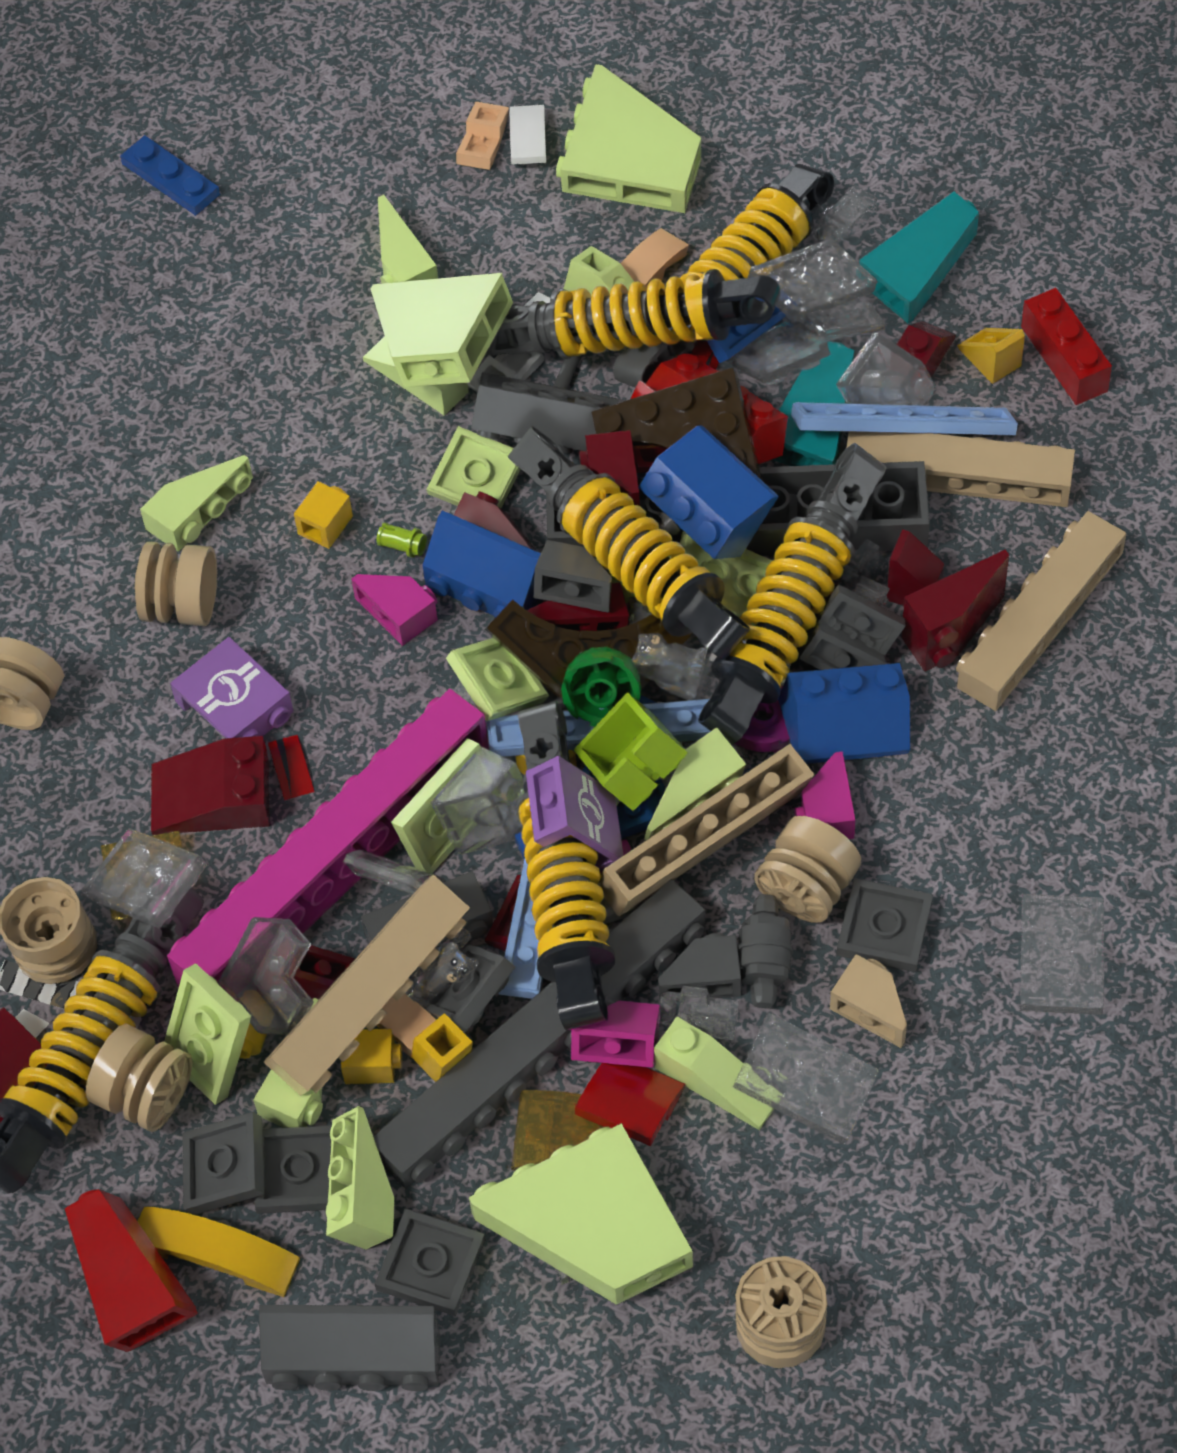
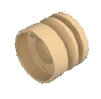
(170, 584)
(808, 868)
(47, 930)
(138, 1077)
(784, 1334)

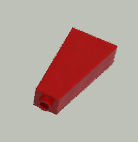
(124, 1273)

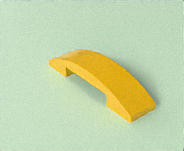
(220, 1248)

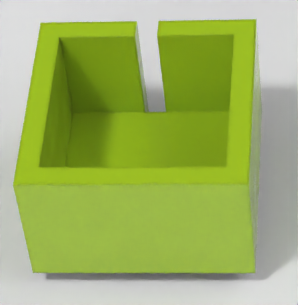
(630, 751)

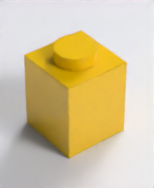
(323, 514)
(440, 1047)
(373, 1059)

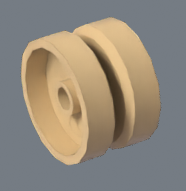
(26, 683)

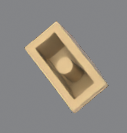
(870, 999)

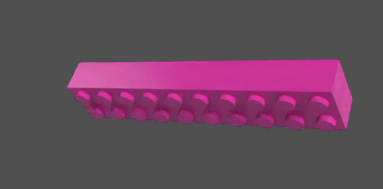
(309, 868)

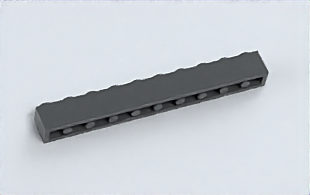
(530, 1042)

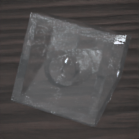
(481, 803)

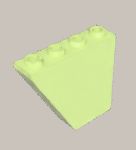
(628, 148)
(441, 325)
(590, 1216)

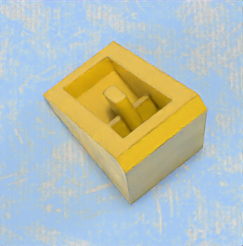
(995, 351)

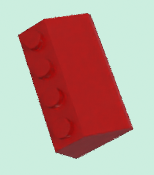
(765, 421)

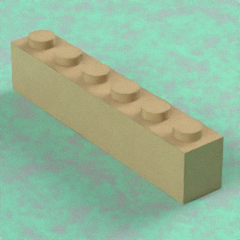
(978, 465)
(1040, 610)
(704, 830)
(367, 985)

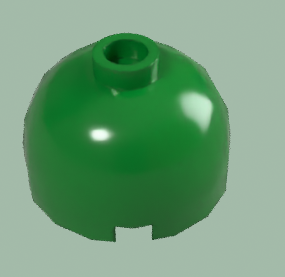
(597, 681)

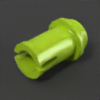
(402, 539)

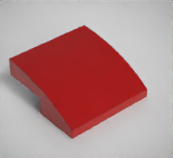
(631, 1097)

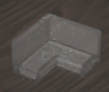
(263, 975)

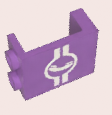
(233, 693)
(574, 804)

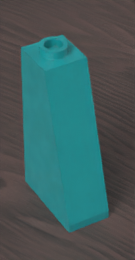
(921, 255)
(815, 386)

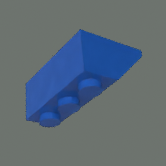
(709, 493)
(479, 566)
(847, 711)

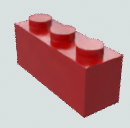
(1066, 346)

